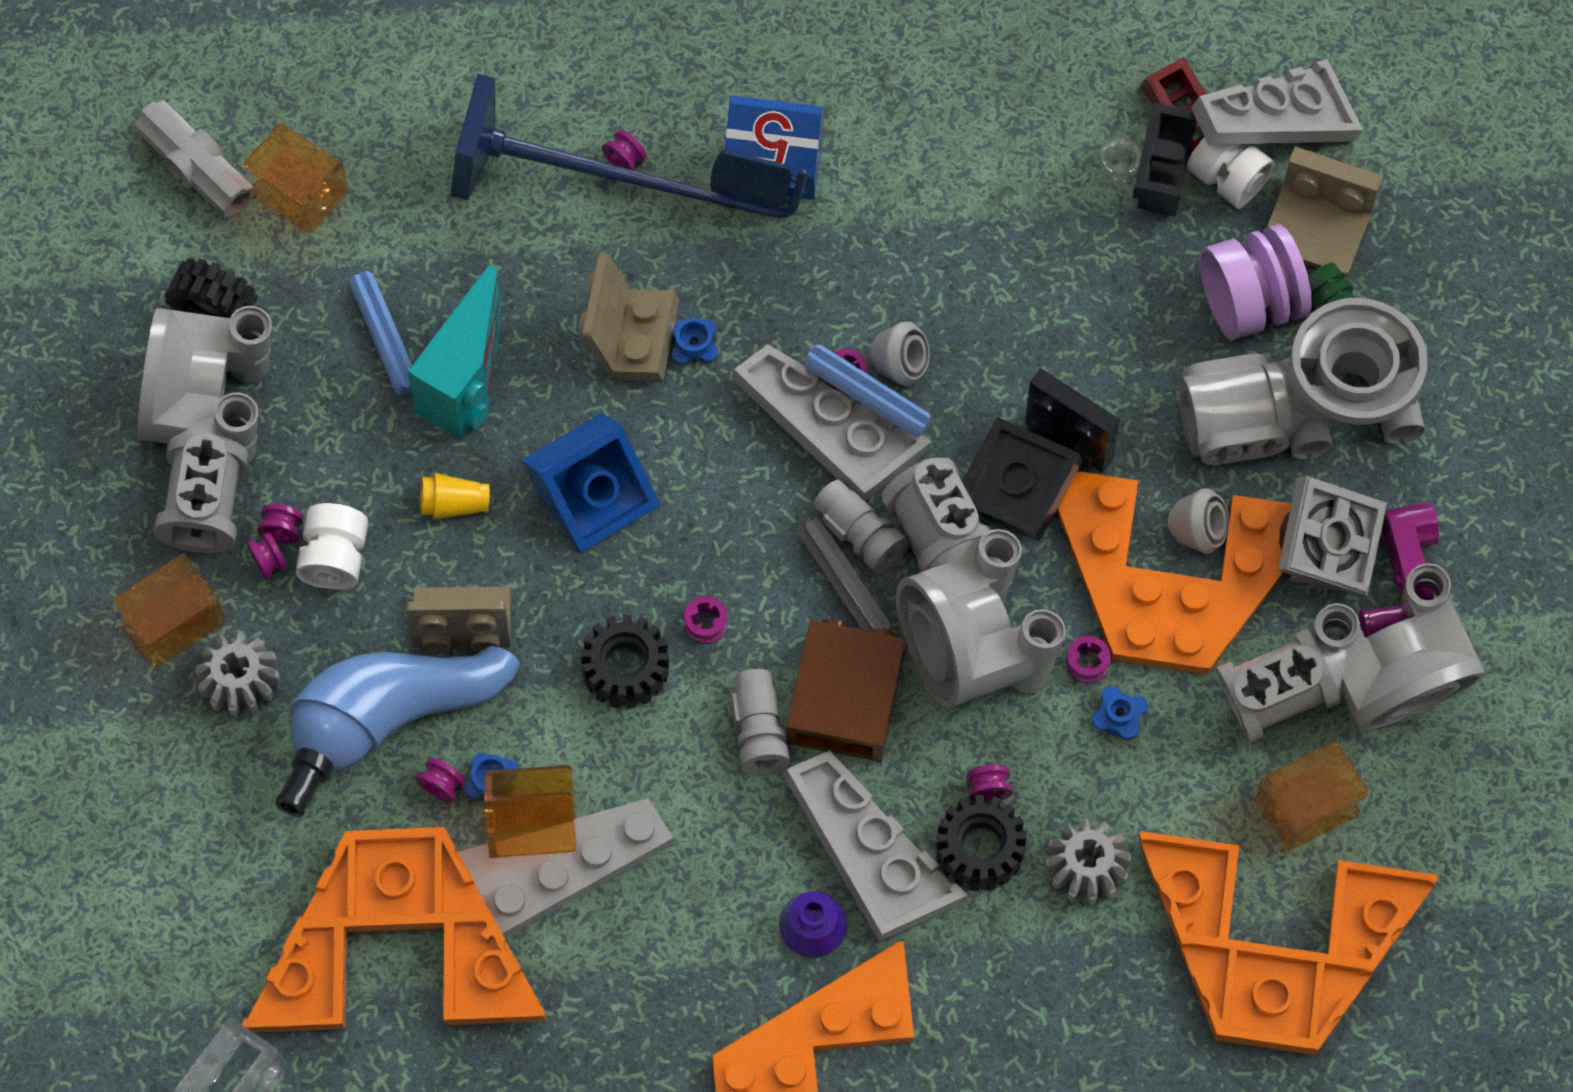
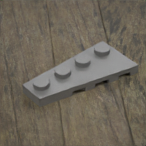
(1286, 109)
(828, 423)
(878, 863)
(532, 886)

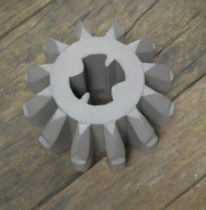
(221, 684)
(1071, 870)

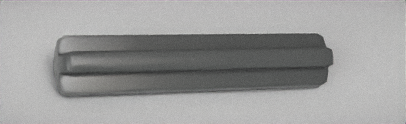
(842, 576)

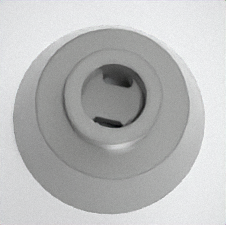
(900, 353)
(1200, 521)

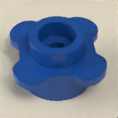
(694, 329)
(1122, 726)
(480, 763)

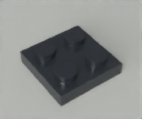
(1071, 420)
(1020, 478)

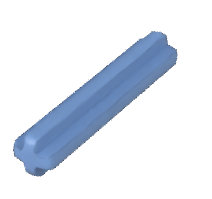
(382, 330)
(867, 390)

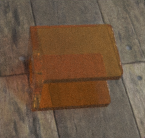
(296, 178)
(169, 610)
(1311, 796)
(530, 811)

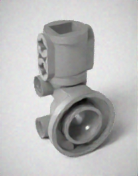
(1259, 408)
(205, 431)
(956, 603)
(1378, 676)

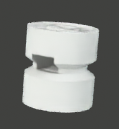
(1235, 170)
(333, 541)

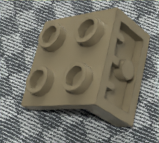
(1326, 208)
(626, 326)
(460, 618)

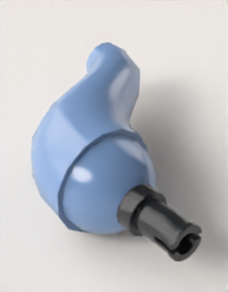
(368, 697)

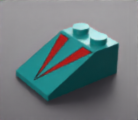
(457, 367)

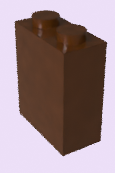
(845, 690)

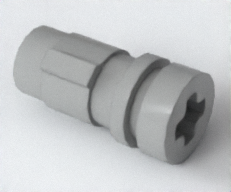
(857, 523)
(757, 714)

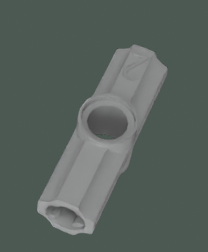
(194, 158)

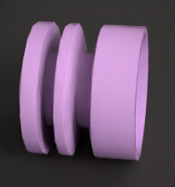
(1255, 282)

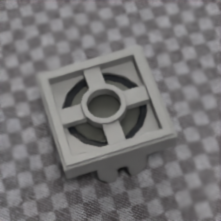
(1330, 533)

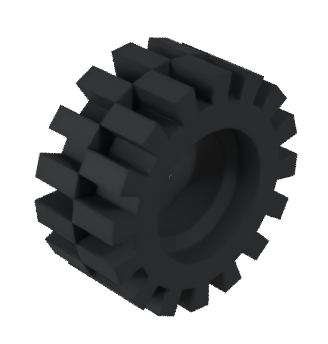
(208, 290)
(619, 635)
(989, 816)

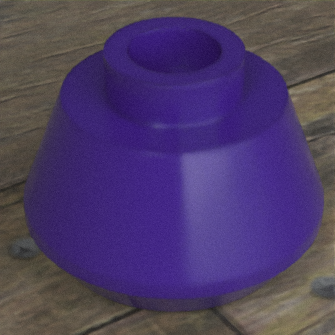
(813, 924)

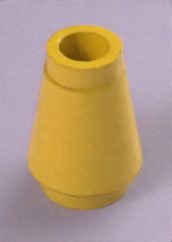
(452, 496)

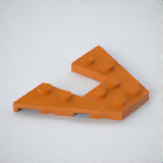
(1164, 615)
(391, 885)
(1267, 991)
(854, 1011)

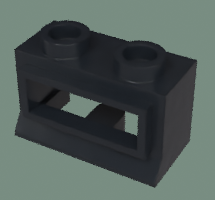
(1164, 159)

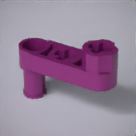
(1404, 534)

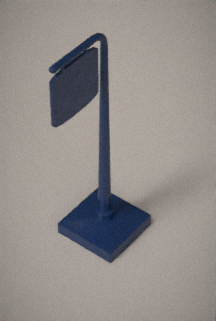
(734, 181)

